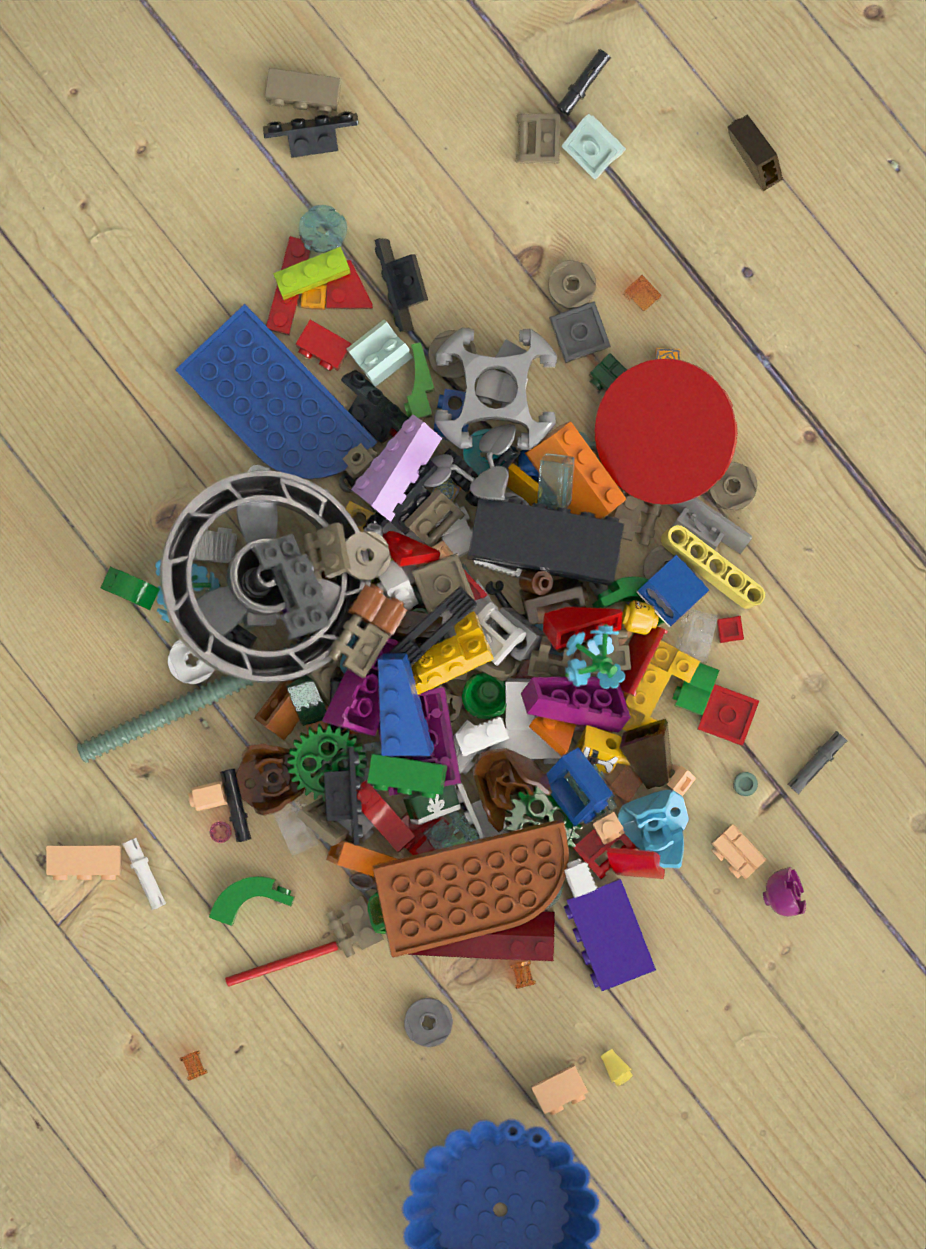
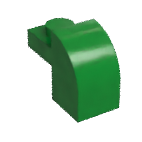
(130, 588)

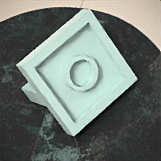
(593, 146)
(379, 353)

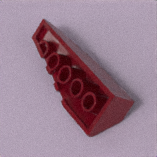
(524, 942)

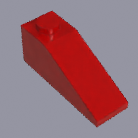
(569, 621)

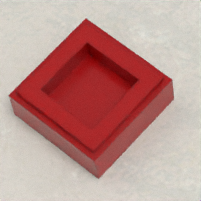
(730, 629)

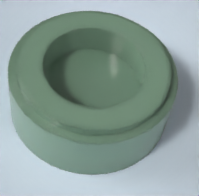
(745, 784)

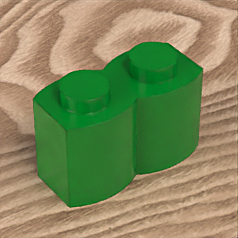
(696, 693)

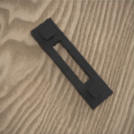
(458, 604)

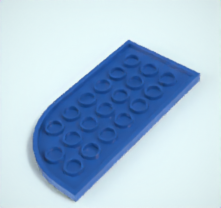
(272, 400)

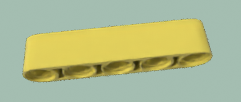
(723, 567)

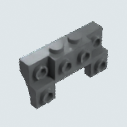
(297, 584)

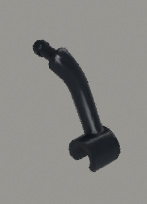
(499, 595)

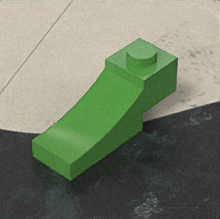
(417, 401)

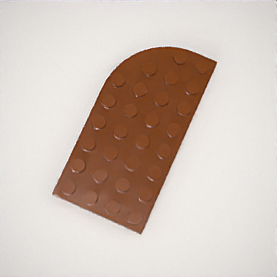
(471, 887)

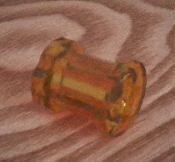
(522, 974)
(193, 1065)

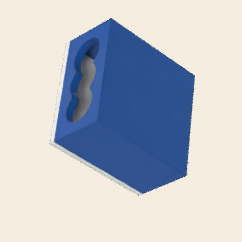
(673, 590)

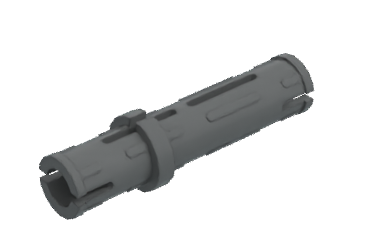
(817, 762)

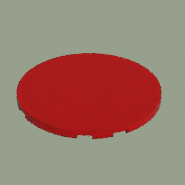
(666, 431)

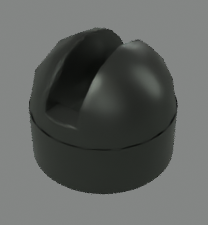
(350, 480)

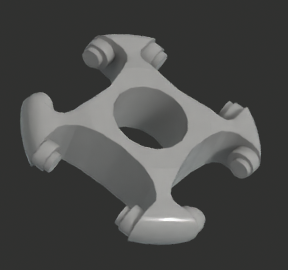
(516, 367)

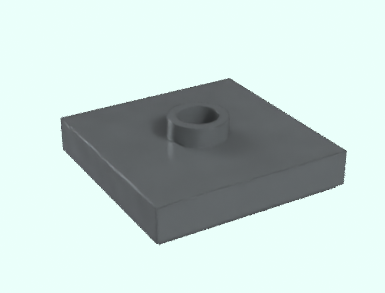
(579, 332)

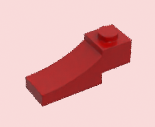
(384, 817)

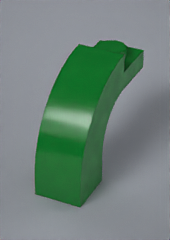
(622, 591)
(232, 898)

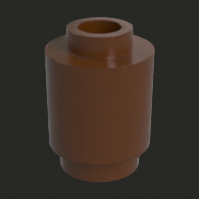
(535, 582)

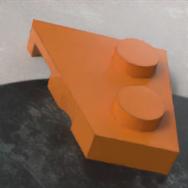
(554, 733)

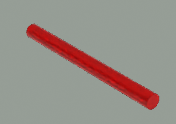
(282, 963)

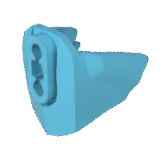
(655, 826)

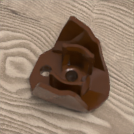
(258, 764)
(503, 774)

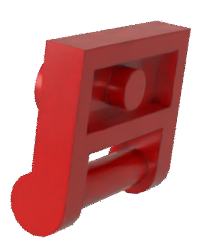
(592, 847)

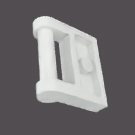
(498, 645)

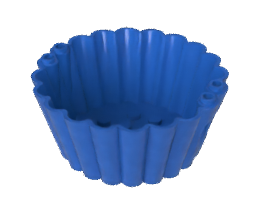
(505, 1165)

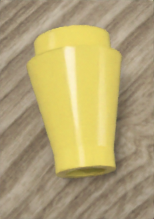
(617, 1069)

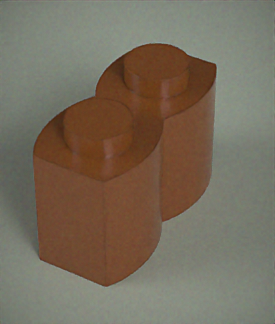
(378, 609)

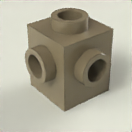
(359, 460)

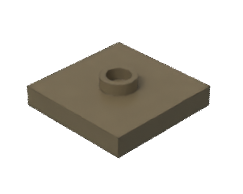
(440, 580)

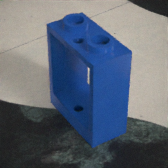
(587, 779)

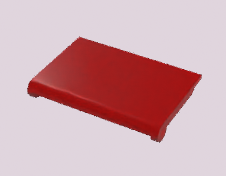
(641, 652)

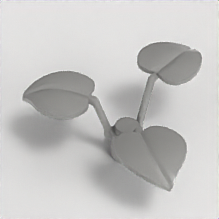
(489, 483)

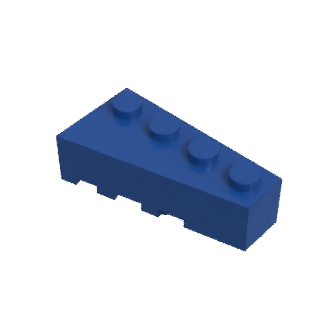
(401, 715)

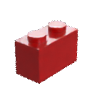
(323, 345)

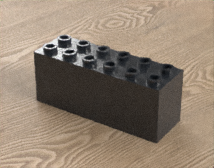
(546, 540)

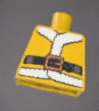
(601, 749)

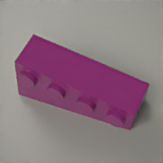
(357, 699)
(579, 705)

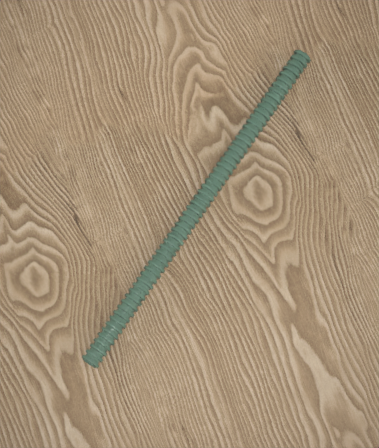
(177, 708)

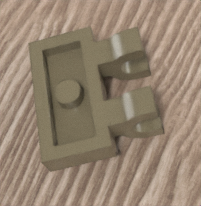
(548, 665)

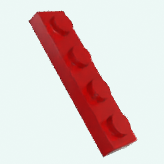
(283, 311)

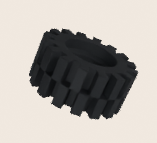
(456, 477)

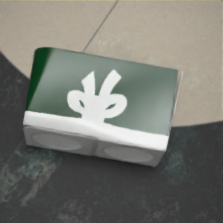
(425, 809)

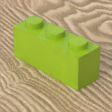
(312, 273)

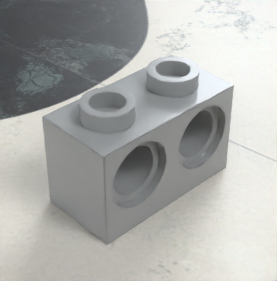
(533, 634)

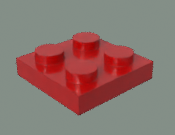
(728, 715)

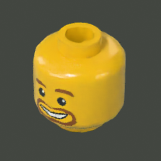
(639, 617)

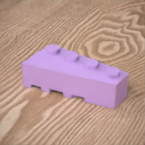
(397, 466)

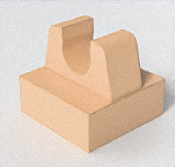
(680, 780)

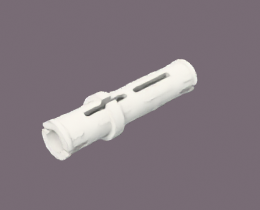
(144, 874)

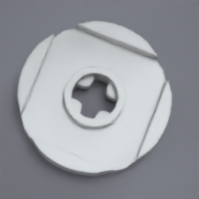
(184, 672)

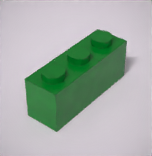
(407, 775)

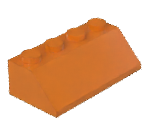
(592, 485)

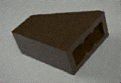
(755, 152)
(649, 752)

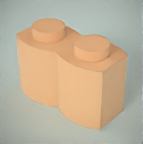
(208, 796)

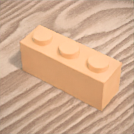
(84, 861)

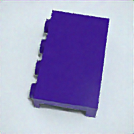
(609, 935)

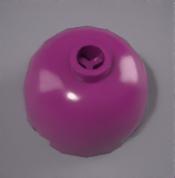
(784, 893)

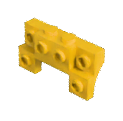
(453, 656)
(664, 663)

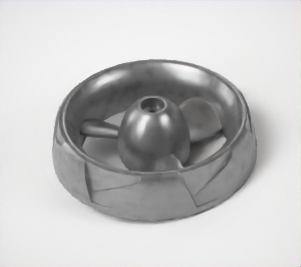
(205, 620)

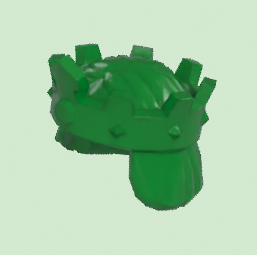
(484, 696)

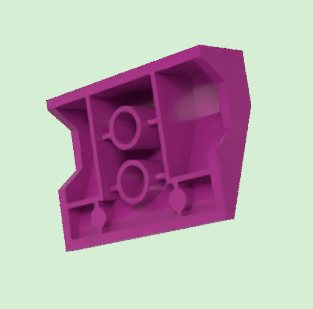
(440, 731)

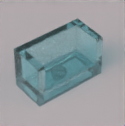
(555, 480)

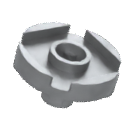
(434, 1009)

